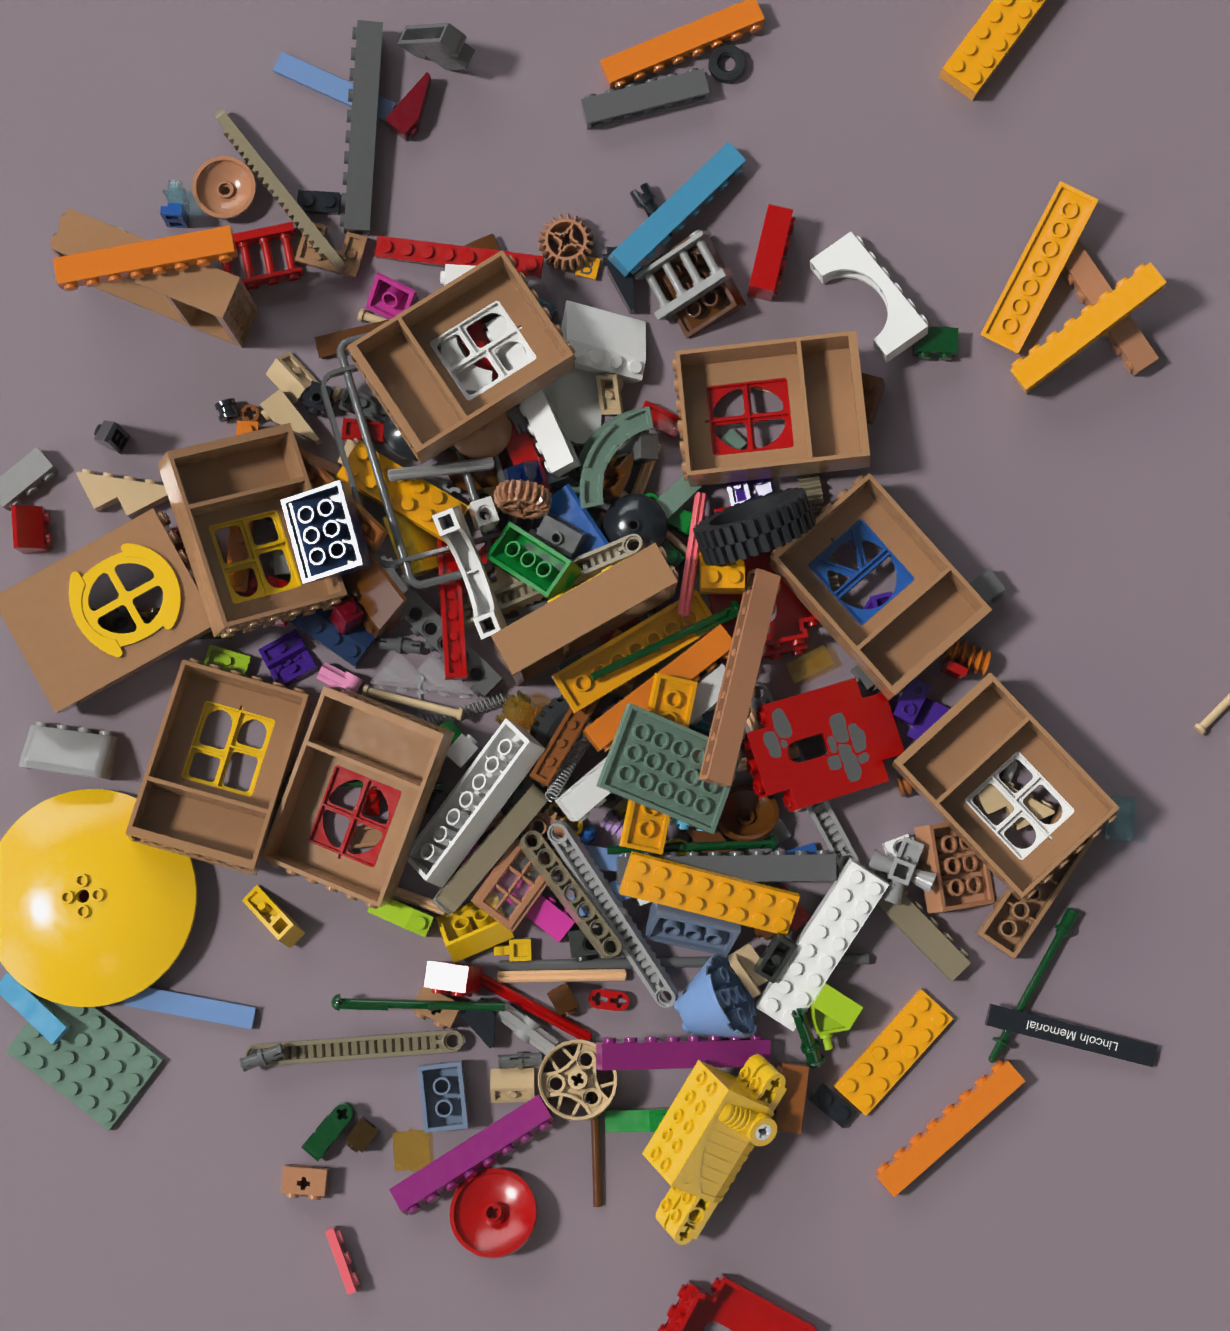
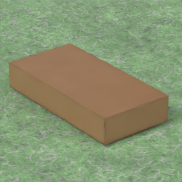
(365, 837)

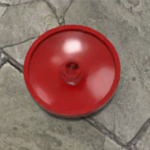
(493, 1213)

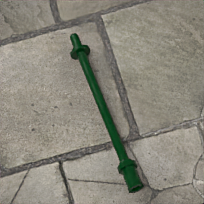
(1062, 930)

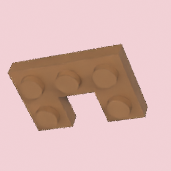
(351, 253)

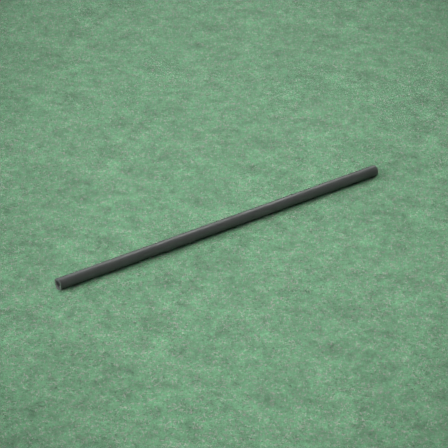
(623, 963)

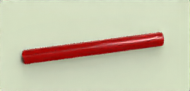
(535, 1008)

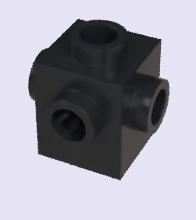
(312, 395)

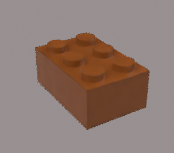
(790, 1109)

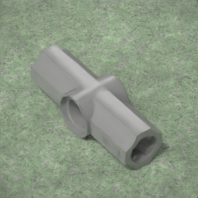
(527, 1029)

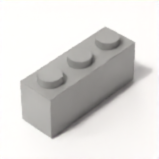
(25, 477)

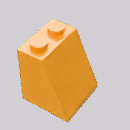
(721, 578)

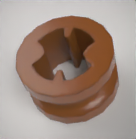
(255, 410)
(903, 787)

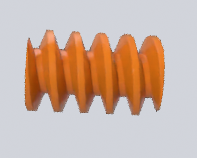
(969, 656)

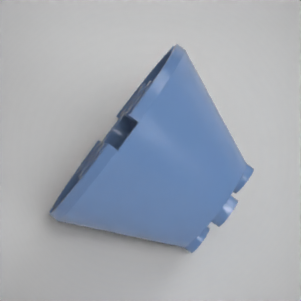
(717, 1002)

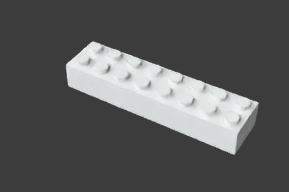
(474, 802)
(823, 942)

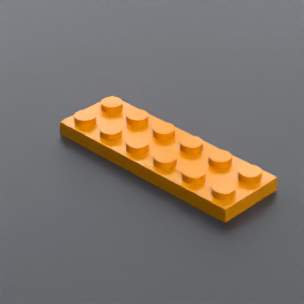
(410, 498)
(893, 1052)

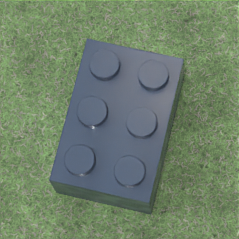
(443, 1096)

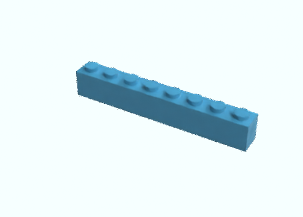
(676, 209)

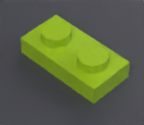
(227, 659)

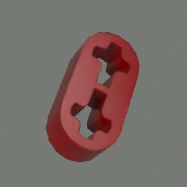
(608, 994)

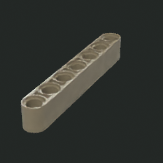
(492, 848)
(580, 899)

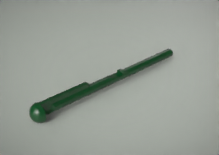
(696, 628)
(772, 843)
(383, 1004)

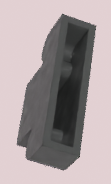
(439, 43)

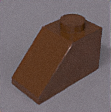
(563, 1000)

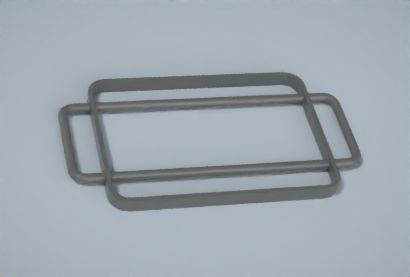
(405, 560)

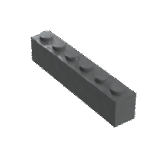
(645, 98)

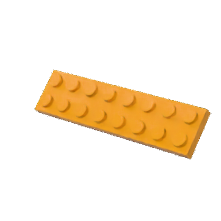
(1039, 267)
(575, 680)
(673, 700)
(709, 893)

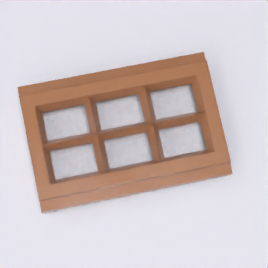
(511, 888)

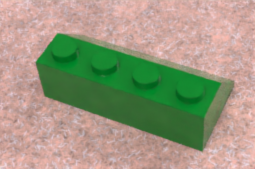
(533, 561)

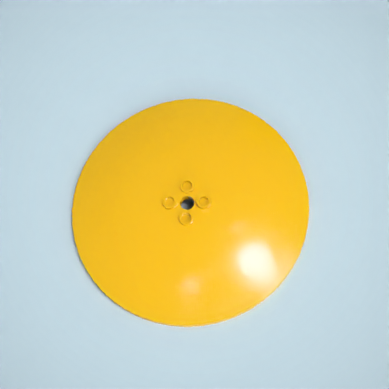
(135, 910)

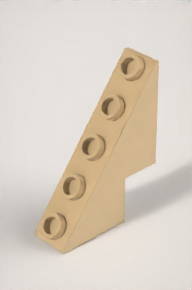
(133, 495)
(992, 800)

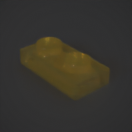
(809, 664)

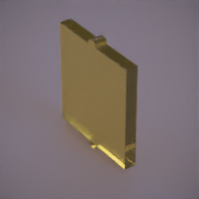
(411, 1150)

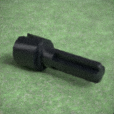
(646, 200)

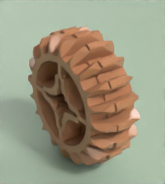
(574, 246)
(522, 499)

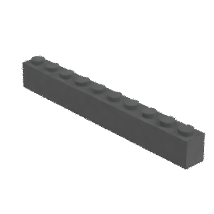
(362, 128)
(754, 867)

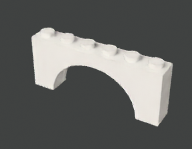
(851, 260)
(472, 377)
(485, 607)

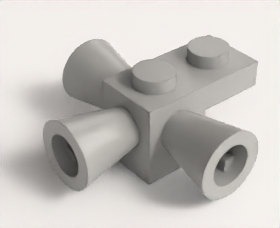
(902, 870)

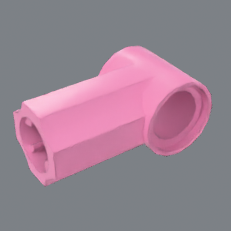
(333, 676)

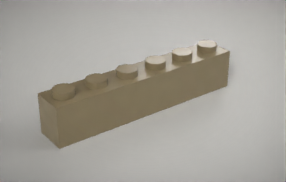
(924, 934)

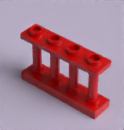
(264, 237)

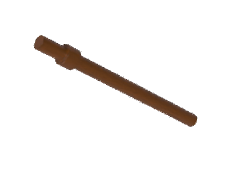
(596, 1155)

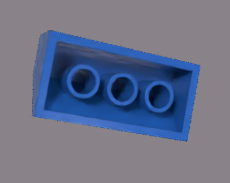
(568, 507)

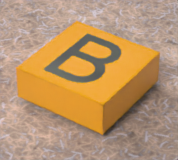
(589, 269)

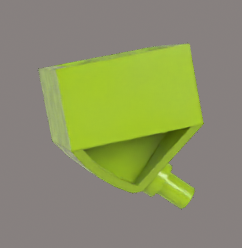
(832, 1013)

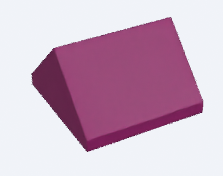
(390, 297)

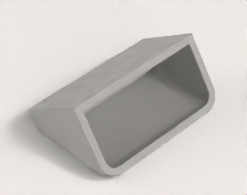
(69, 751)

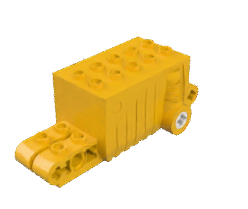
(709, 1139)

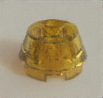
(519, 710)

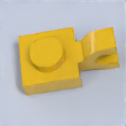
(518, 949)

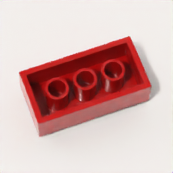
(771, 248)

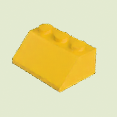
(415, 541)
(470, 931)

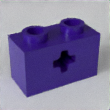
(911, 701)

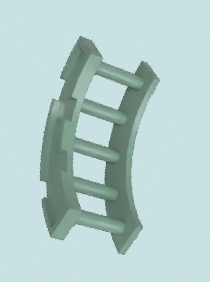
(601, 447)

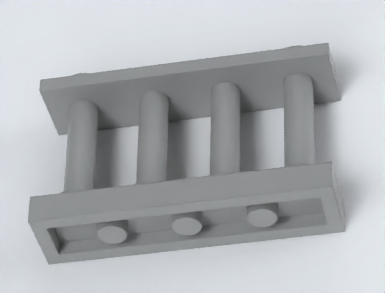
(701, 285)

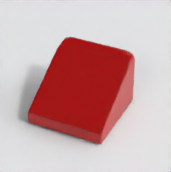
(373, 802)

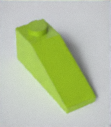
(405, 917)

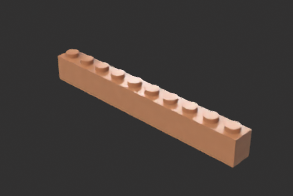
(740, 678)

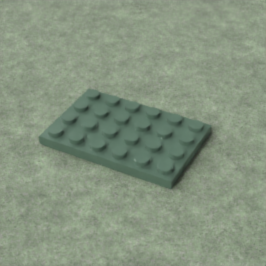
(660, 769)
(93, 1063)

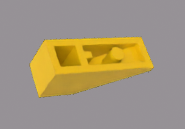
(273, 917)

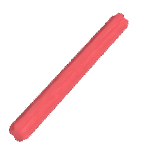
(691, 557)

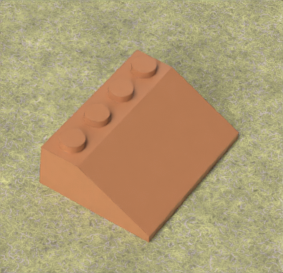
(961, 875)

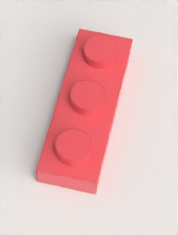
(342, 1259)

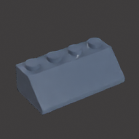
(690, 930)

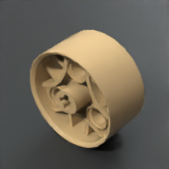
(568, 1089)

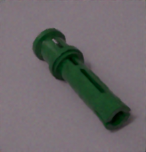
(809, 1045)

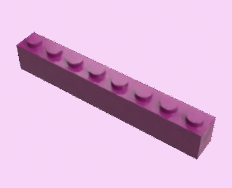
(678, 1053)
(472, 1155)

